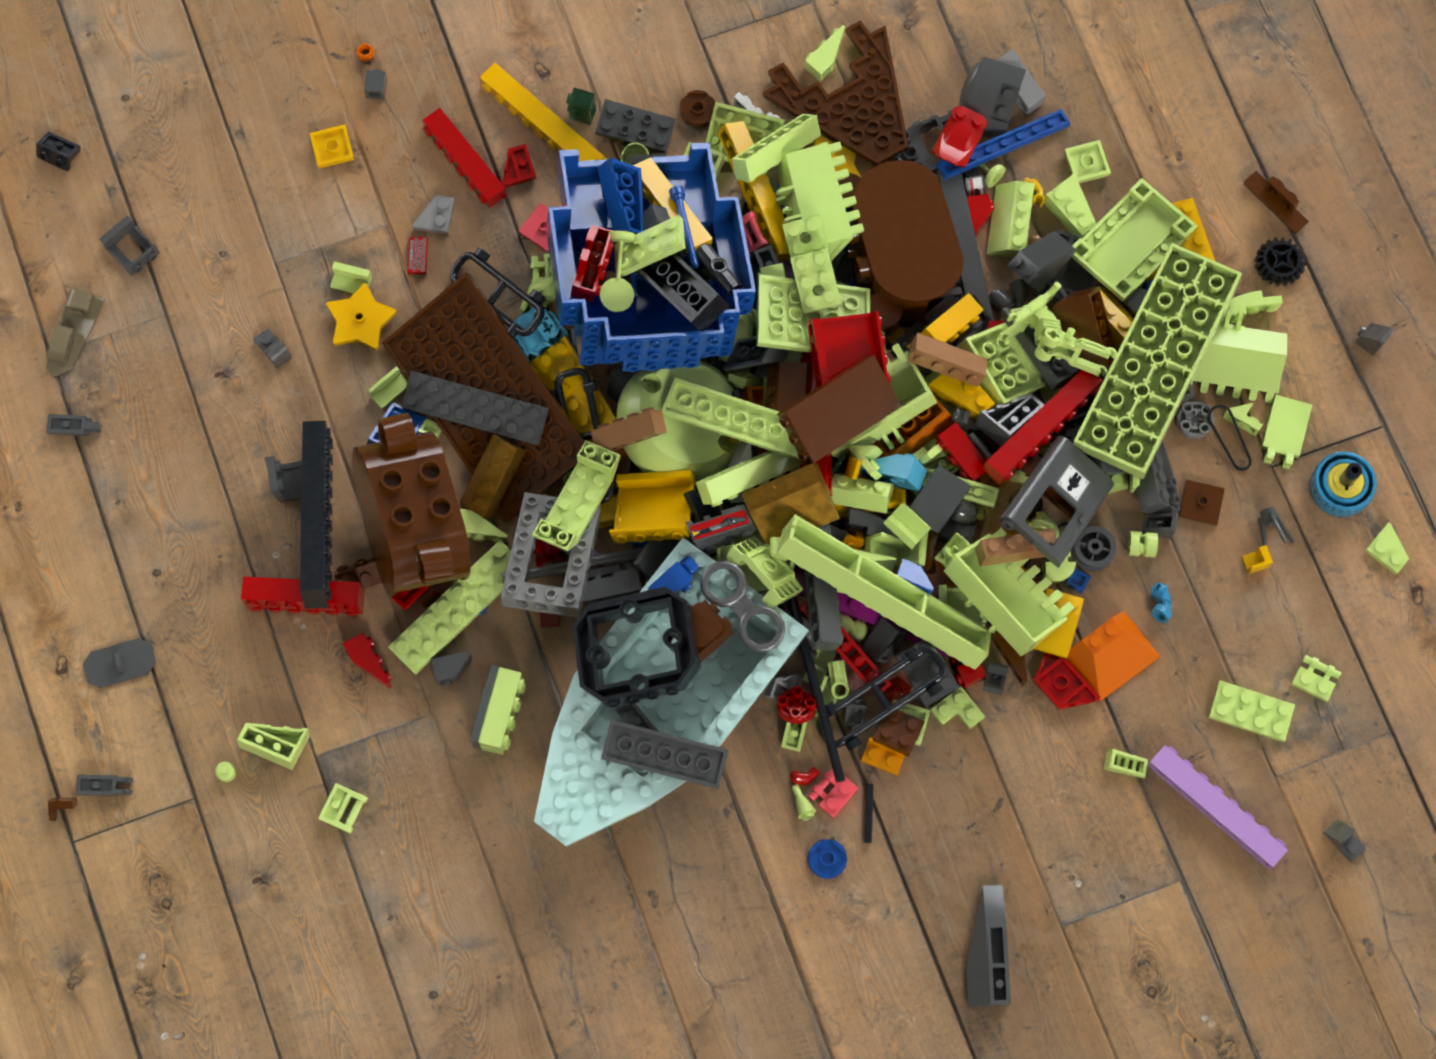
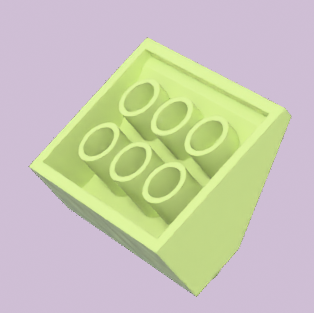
(1009, 368)

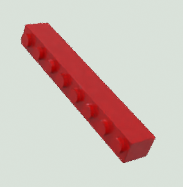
(1042, 426)

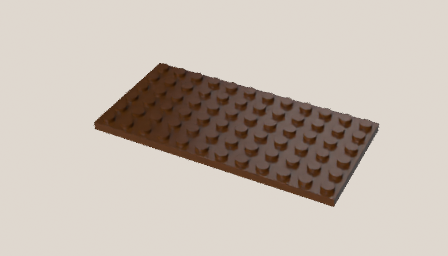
(468, 344)

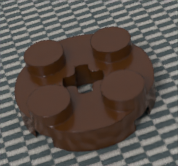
(694, 98)

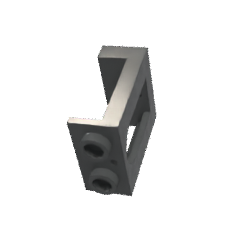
(117, 233)

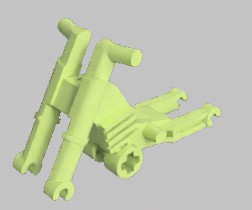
(1051, 338)

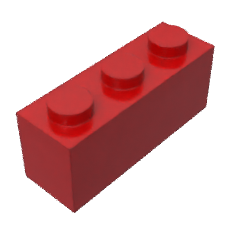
(961, 452)

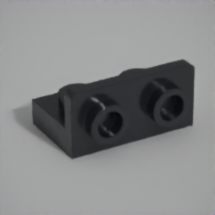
(57, 150)

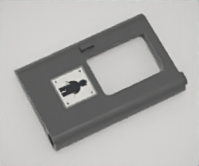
(1075, 480)

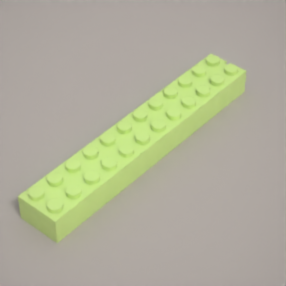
(884, 592)

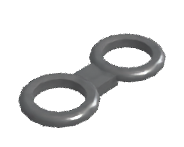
(742, 606)

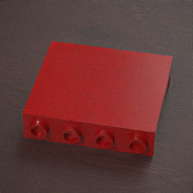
(844, 341)

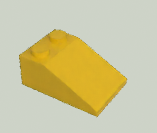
(1060, 640)

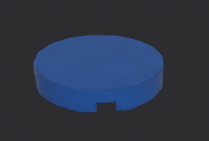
(827, 859)

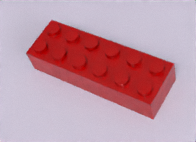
(285, 594)

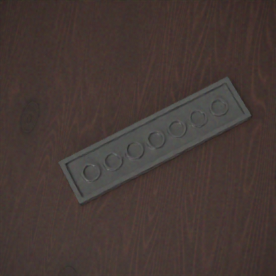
(475, 407)

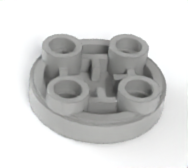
(1193, 419)

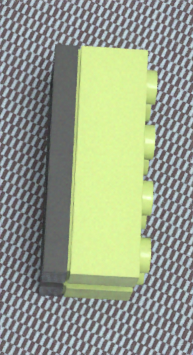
(498, 710)

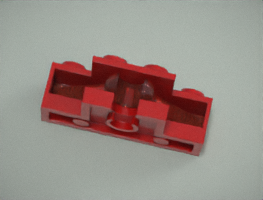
(592, 264)

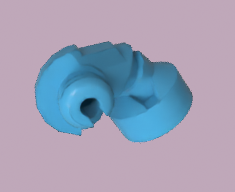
(1161, 611)

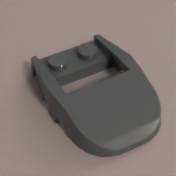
(916, 148)

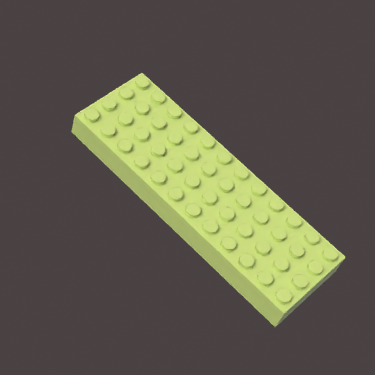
(1157, 360)

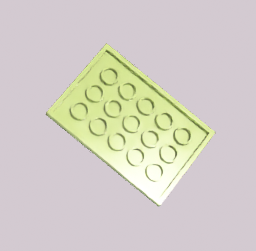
(781, 314)

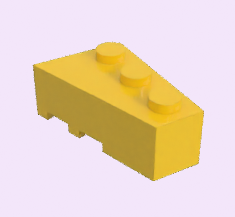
(962, 395)

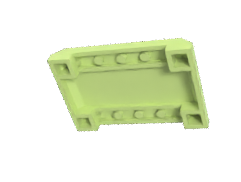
(1132, 240)

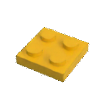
(331, 146)

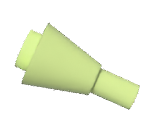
(804, 807)

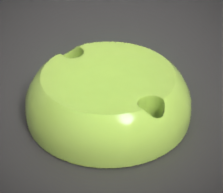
(683, 444)

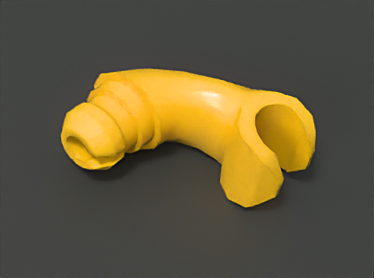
(1039, 195)

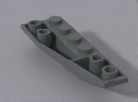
(1158, 488)
(988, 954)

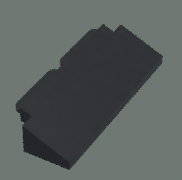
(940, 308)

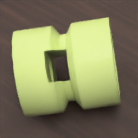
(1142, 544)

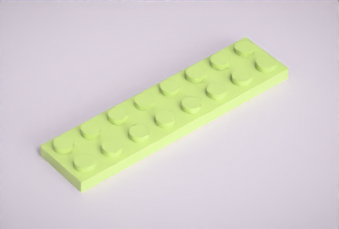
(728, 416)
(453, 610)

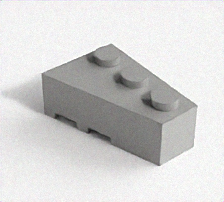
(1030, 94)

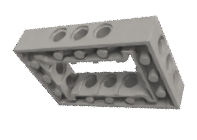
(544, 598)

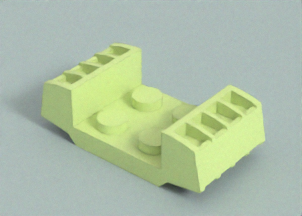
(770, 570)

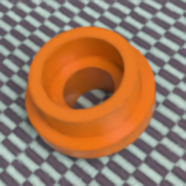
(363, 48)

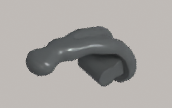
(962, 419)

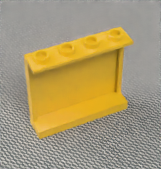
(652, 506)

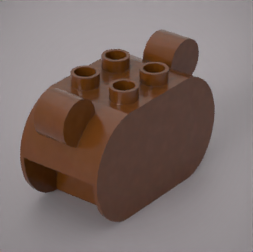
(906, 243)
(410, 508)

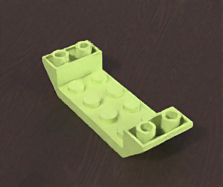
(579, 497)

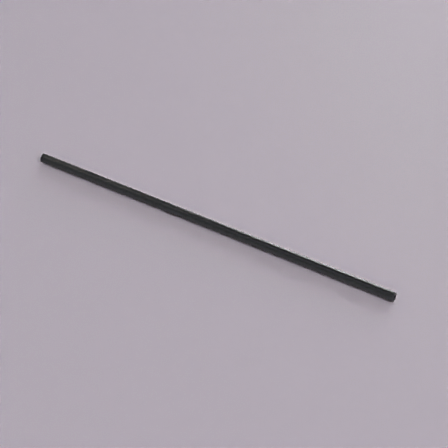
(811, 672)

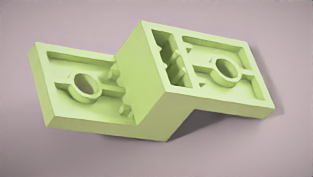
(812, 264)

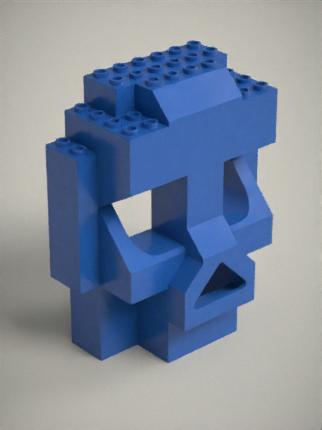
(651, 330)

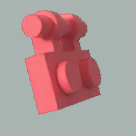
(837, 797)

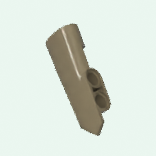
(72, 332)

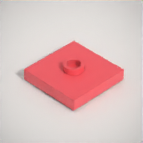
(535, 228)

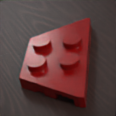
(1063, 683)

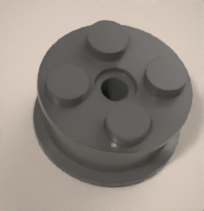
(1093, 559)

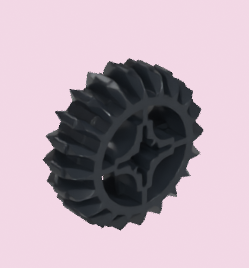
(1271, 250)

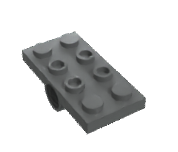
(635, 126)

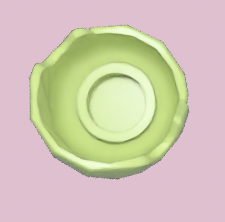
(633, 149)

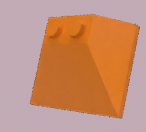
(1112, 654)

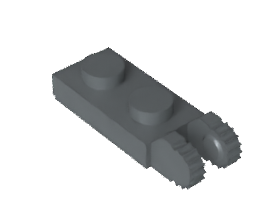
(101, 785)

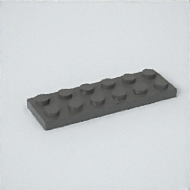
(664, 754)

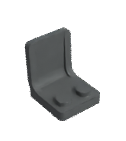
(284, 479)

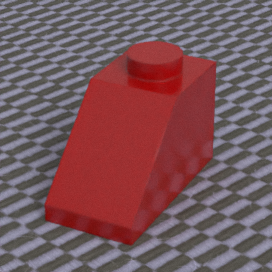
(980, 211)

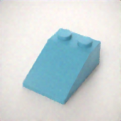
(900, 470)

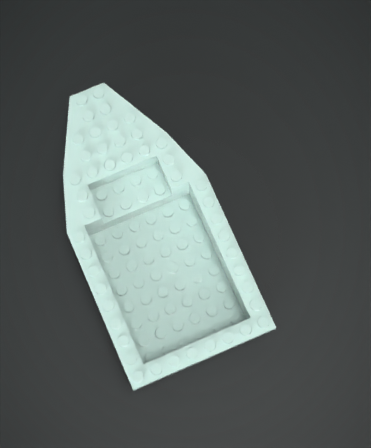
(589, 793)

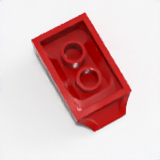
(960, 136)

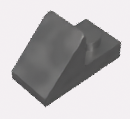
(1343, 838)

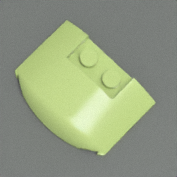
(757, 124)

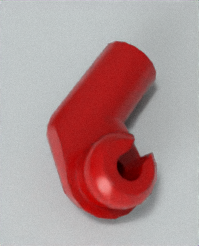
(804, 778)

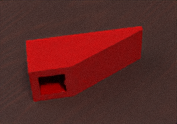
(363, 657)

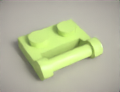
(337, 804)

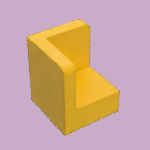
(1257, 560)

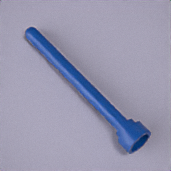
(677, 195)

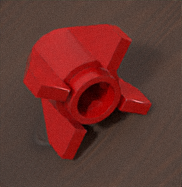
(546, 553)

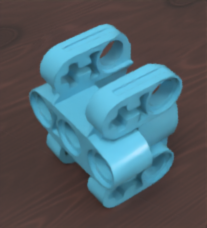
(542, 337)

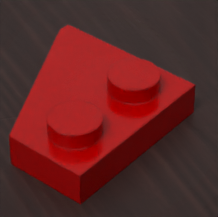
(518, 167)

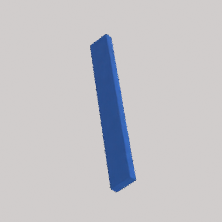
(1008, 142)

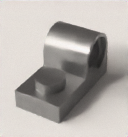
(272, 348)

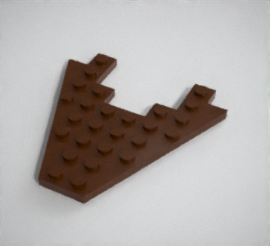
(860, 114)

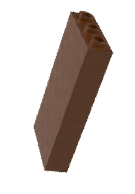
(838, 410)

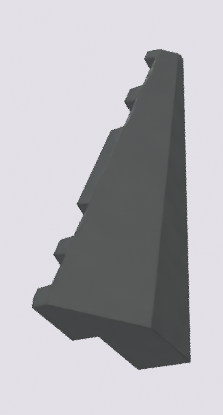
(1054, 372)

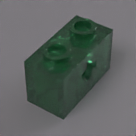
(581, 105)

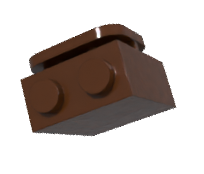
(710, 628)

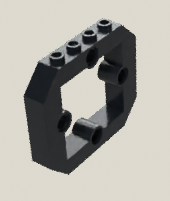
(617, 608)

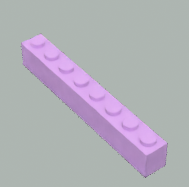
(1218, 807)

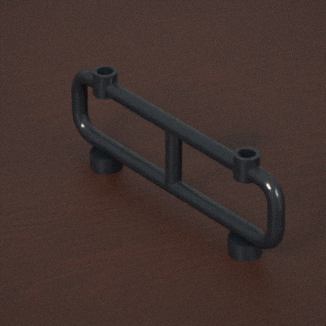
(534, 299)
(589, 387)
(932, 687)

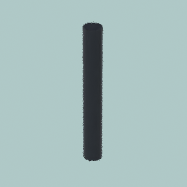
(868, 813)

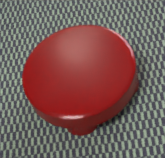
(796, 705)

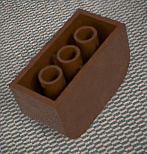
(1087, 315)

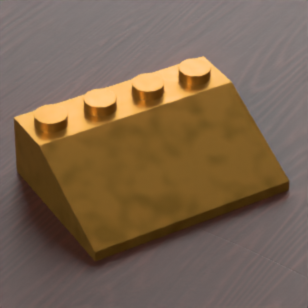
(795, 493)

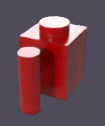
(966, 675)

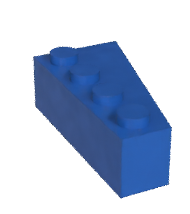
(623, 195)

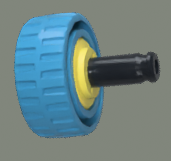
(1343, 484)

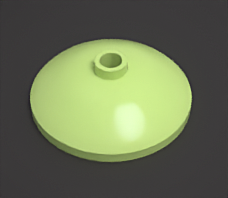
(546, 288)

